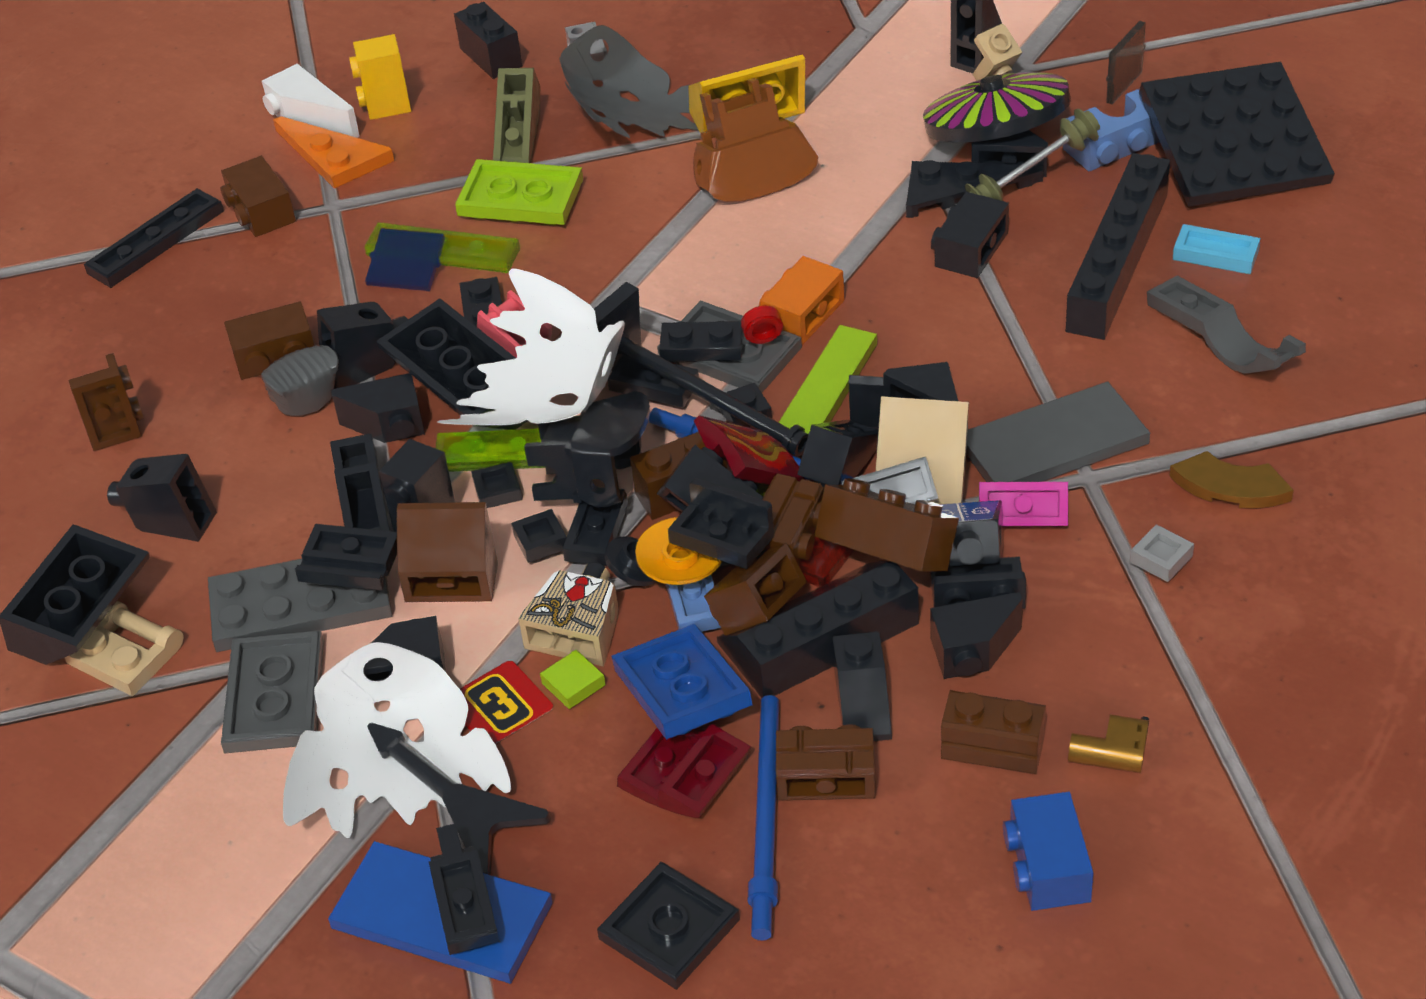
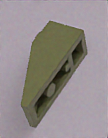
(516, 114)

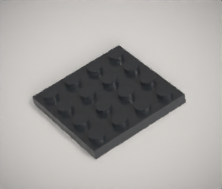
(1235, 133)

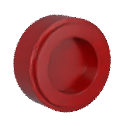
(762, 324)

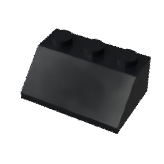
(69, 595)

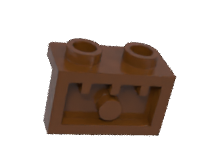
(105, 406)

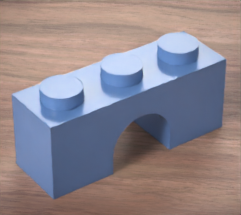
(1116, 135)

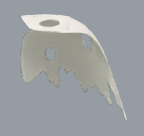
(545, 368)
(346, 707)

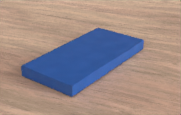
(397, 906)

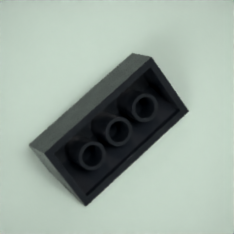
(444, 355)
(800, 634)

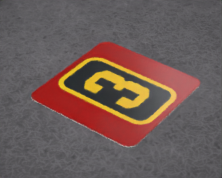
(503, 701)

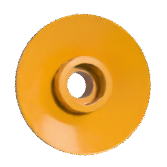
(670, 562)

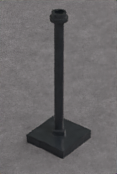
(624, 306)

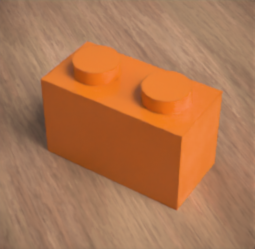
(806, 296)

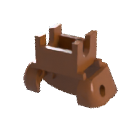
(754, 147)

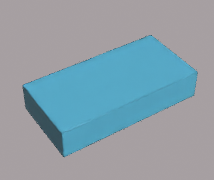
(1216, 249)

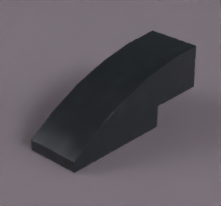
(359, 483)

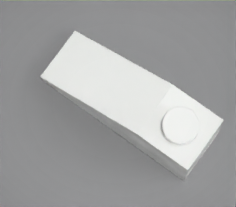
(305, 99)

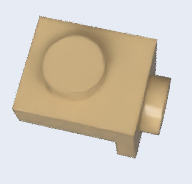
(999, 52)

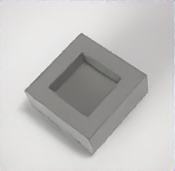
(1161, 553)

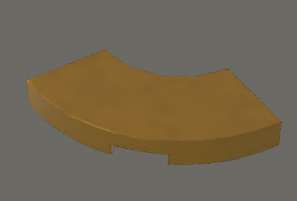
(1246, 485)

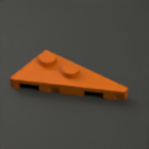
(333, 154)

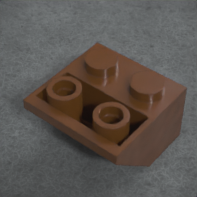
(445, 552)

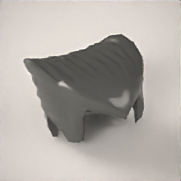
(302, 380)

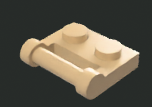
(120, 660)

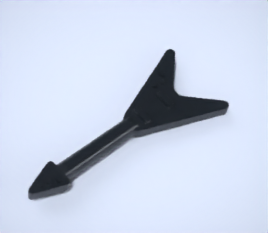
(473, 810)

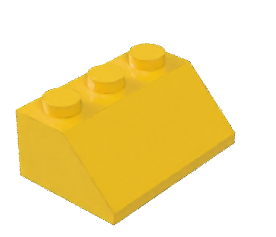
(784, 76)

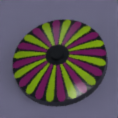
(997, 107)

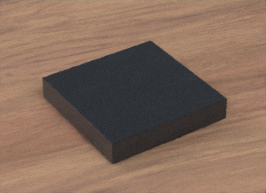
(668, 925)

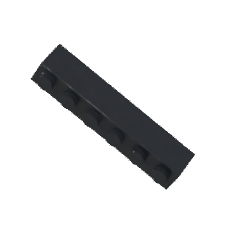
(1117, 246)

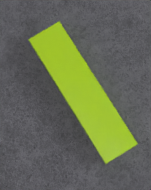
(829, 378)

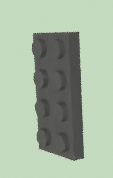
(274, 603)

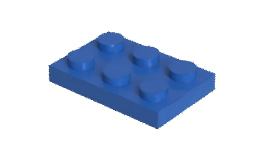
(681, 681)

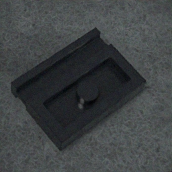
(347, 557)

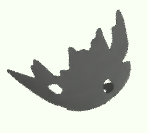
(623, 71)

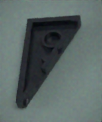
(945, 181)

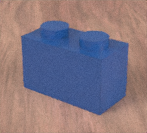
(1049, 851)

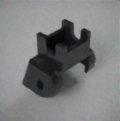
(590, 449)

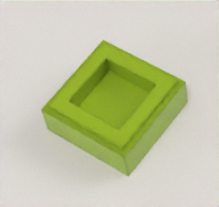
(572, 679)

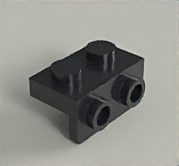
(723, 524)
(978, 582)

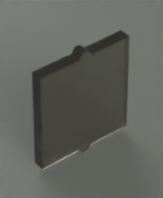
(1125, 62)

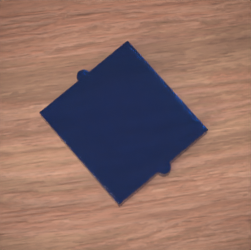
(405, 259)

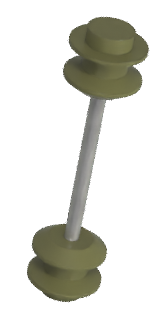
(1072, 132)

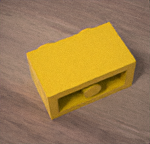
(381, 77)

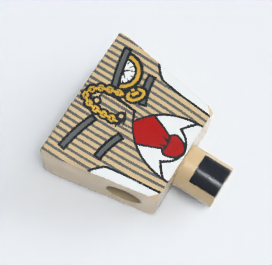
(572, 615)

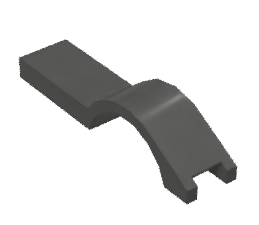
(1219, 327)

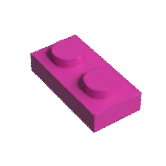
(1029, 502)

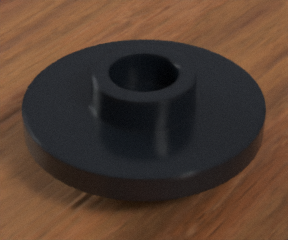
(622, 561)

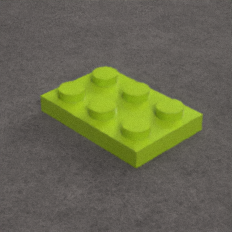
(519, 192)

